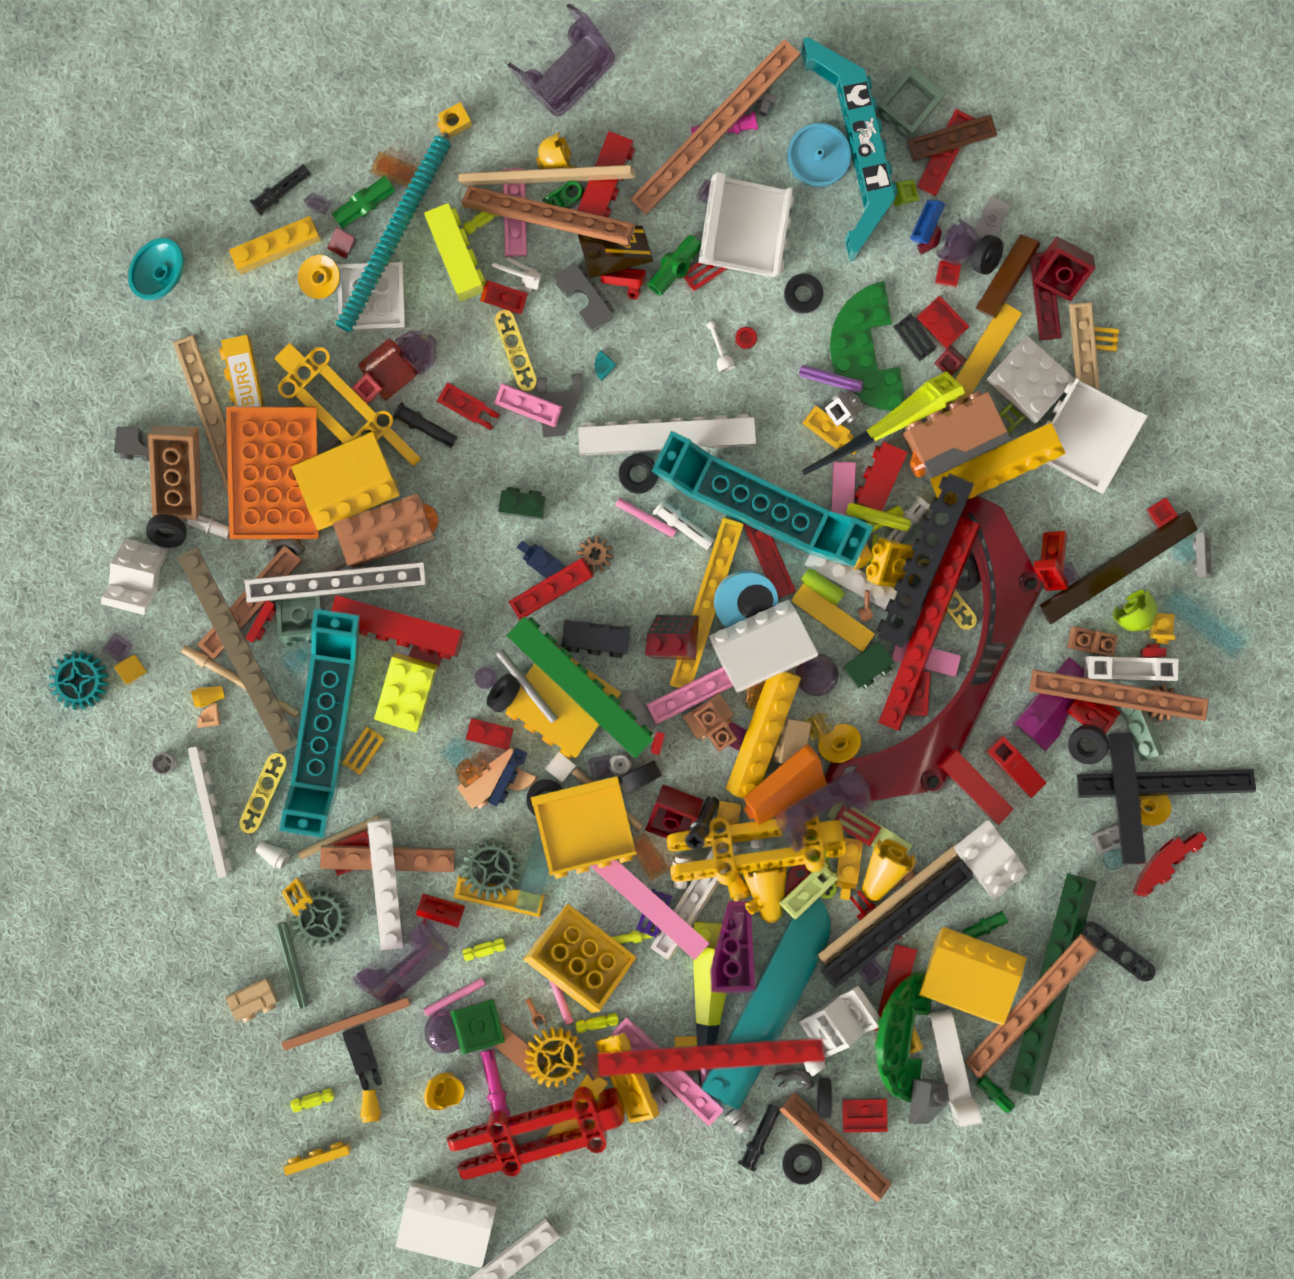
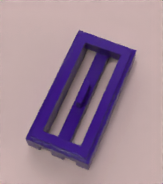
(661, 895)

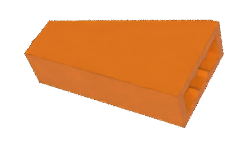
(785, 785)

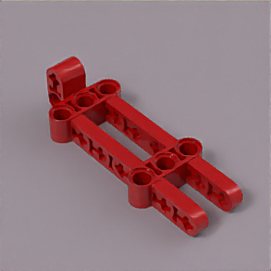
(606, 1115)

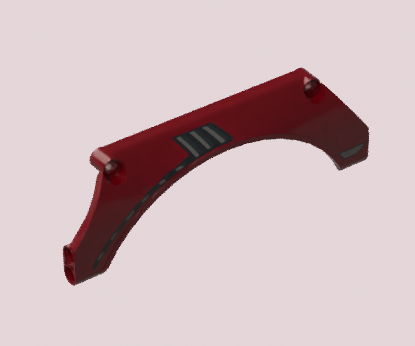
(1006, 609)

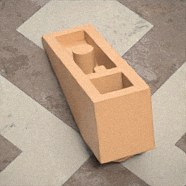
(479, 791)

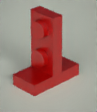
(1051, 566)

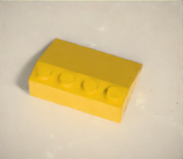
(345, 480)
(580, 958)
(972, 975)

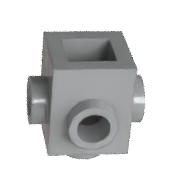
(844, 407)

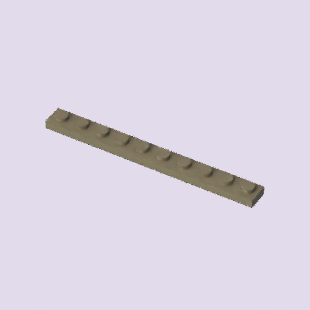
(238, 650)

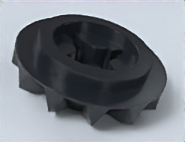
(973, 577)

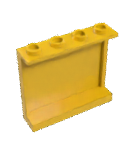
(573, 724)
(584, 827)

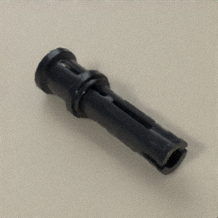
(302, 173)
(415, 420)
(700, 828)
(756, 1147)

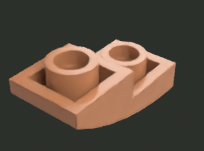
(1092, 641)
(714, 726)

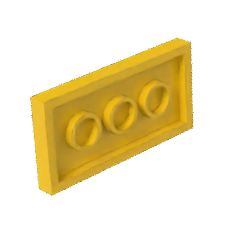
(631, 1087)

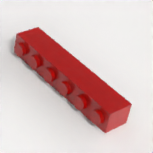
(402, 628)

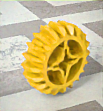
(550, 1065)

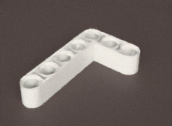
(963, 1106)

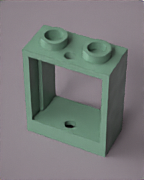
(924, 85)

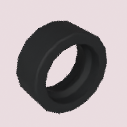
(639, 777)

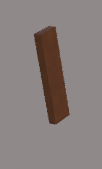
(952, 138)
(1008, 276)

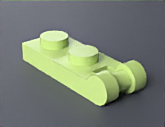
(807, 892)

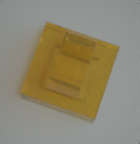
(818, 726)

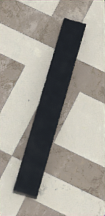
(1172, 783)

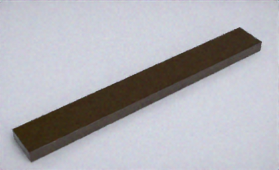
(1118, 567)

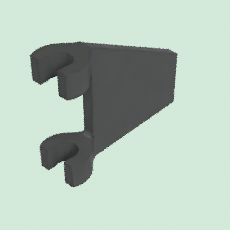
(567, 399)

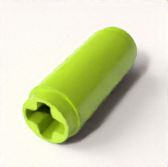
(822, 586)

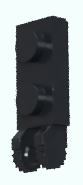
(361, 1055)

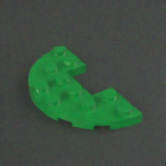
(854, 352)
(895, 1037)

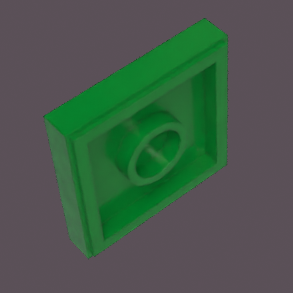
(477, 1026)

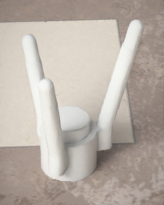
(530, 276)

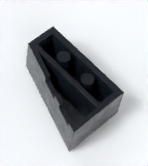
(595, 638)

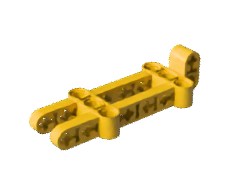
(293, 361)
(828, 838)

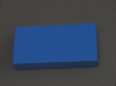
(927, 221)

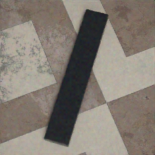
(1127, 799)

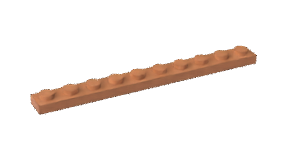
(715, 127)

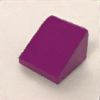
(739, 733)

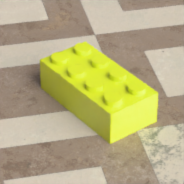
(452, 247)

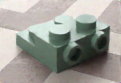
(296, 619)

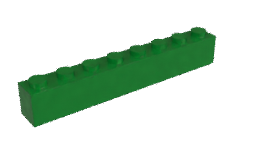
(580, 687)

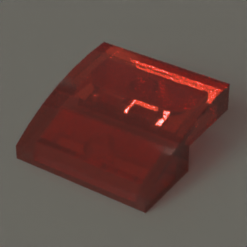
(388, 368)

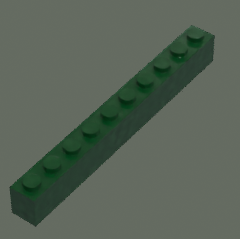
(1039, 1037)

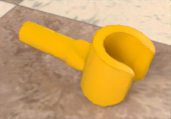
(752, 906)

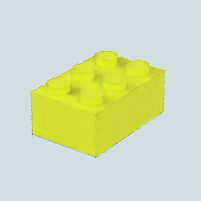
(406, 692)

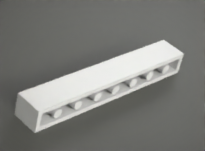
(653, 435)
(335, 582)

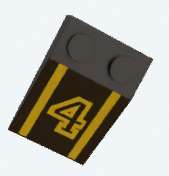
(608, 257)

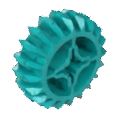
(97, 677)

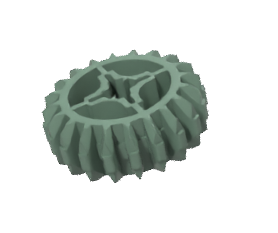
(481, 865)
(333, 933)

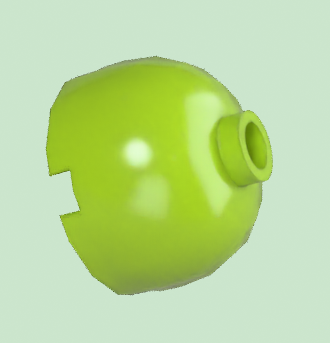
(1140, 611)

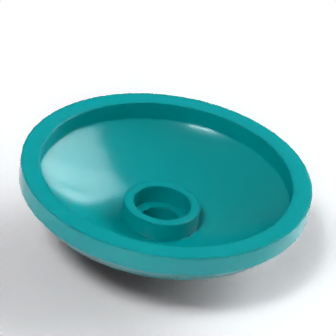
(156, 269)

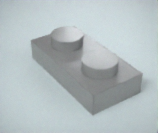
(1202, 547)
(631, 702)

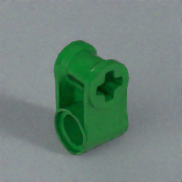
(562, 196)

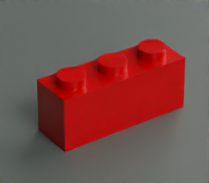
(880, 476)

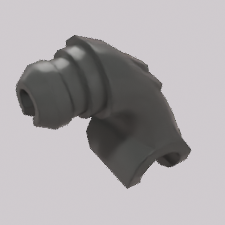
(293, 544)
(802, 1076)

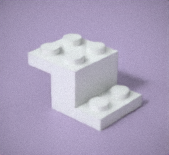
(134, 576)
(990, 860)
(841, 1020)

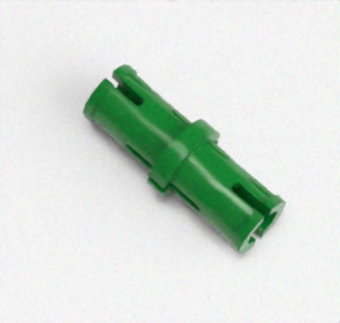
(986, 925)

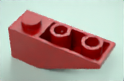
(1015, 766)

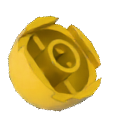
(554, 153)

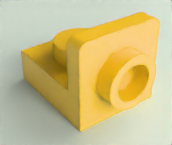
(1163, 628)

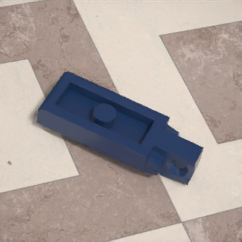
(540, 560)
(509, 775)

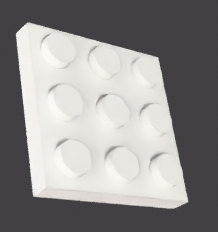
(385, 305)
(1030, 379)

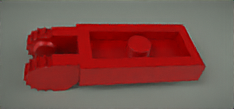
(465, 405)

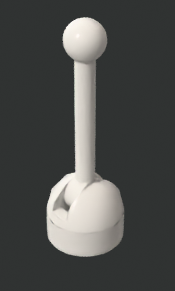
(723, 361)

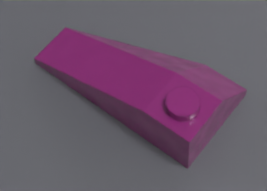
(1046, 714)
(734, 956)

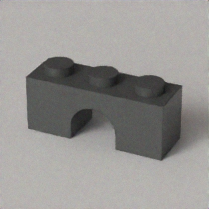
(574, 280)
(129, 444)

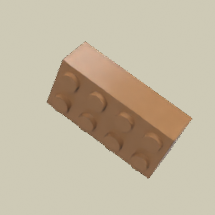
(175, 471)

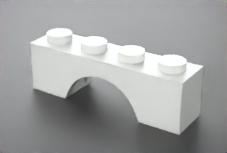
(1131, 668)

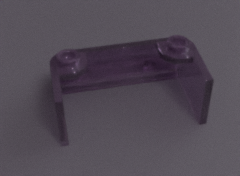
(574, 71)

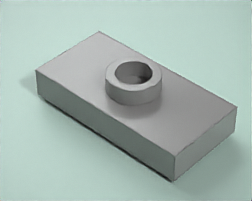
(992, 217)
(1106, 839)

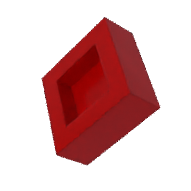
(947, 274)
(1161, 512)
(1153, 651)

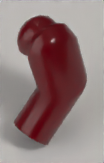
(933, 242)

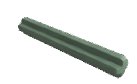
(292, 965)

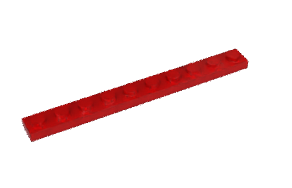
(929, 624)
(711, 1056)

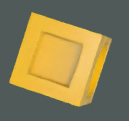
(455, 111)

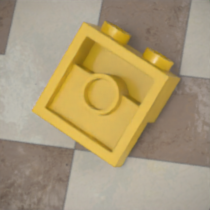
(889, 562)

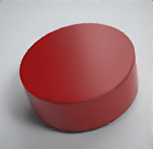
(746, 337)

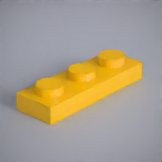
(316, 1157)

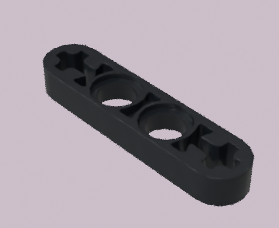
(1118, 950)

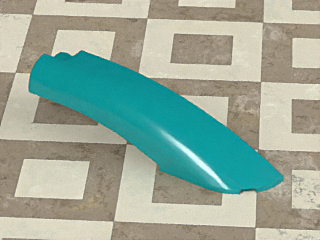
(774, 999)

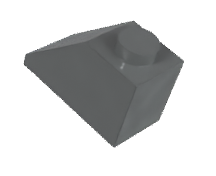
(926, 1100)

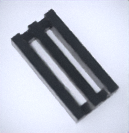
(923, 334)

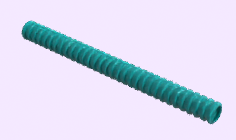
(392, 235)

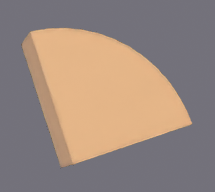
(209, 716)
(522, 780)

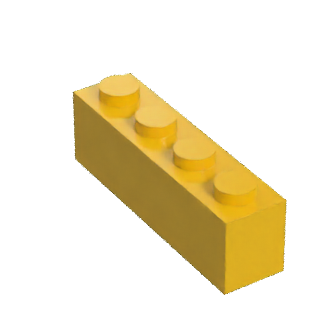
(275, 245)

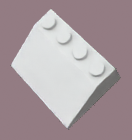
(763, 645)
(446, 1224)

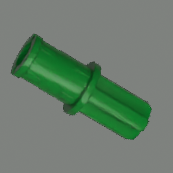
(995, 1094)

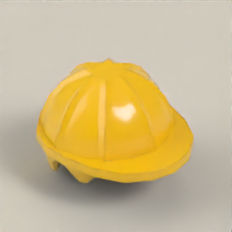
(443, 1091)

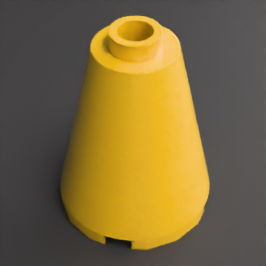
(886, 868)
(769, 889)

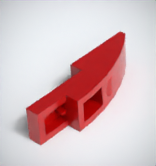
(1159, 866)

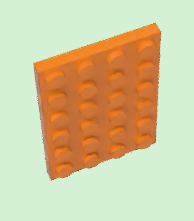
(261, 483)

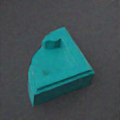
(603, 365)

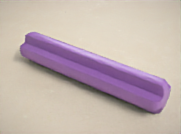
(830, 378)

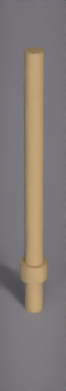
(203, 660)

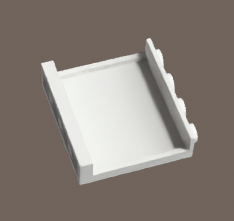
(746, 226)
(1094, 434)

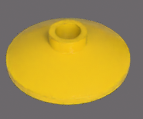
(309, 274)
(841, 735)
(1159, 806)

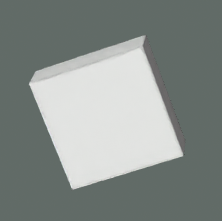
(560, 767)

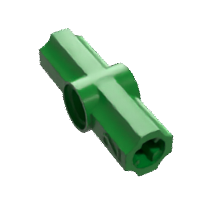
(363, 202)
(674, 265)

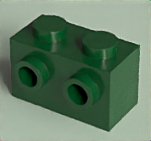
(522, 504)
(868, 665)

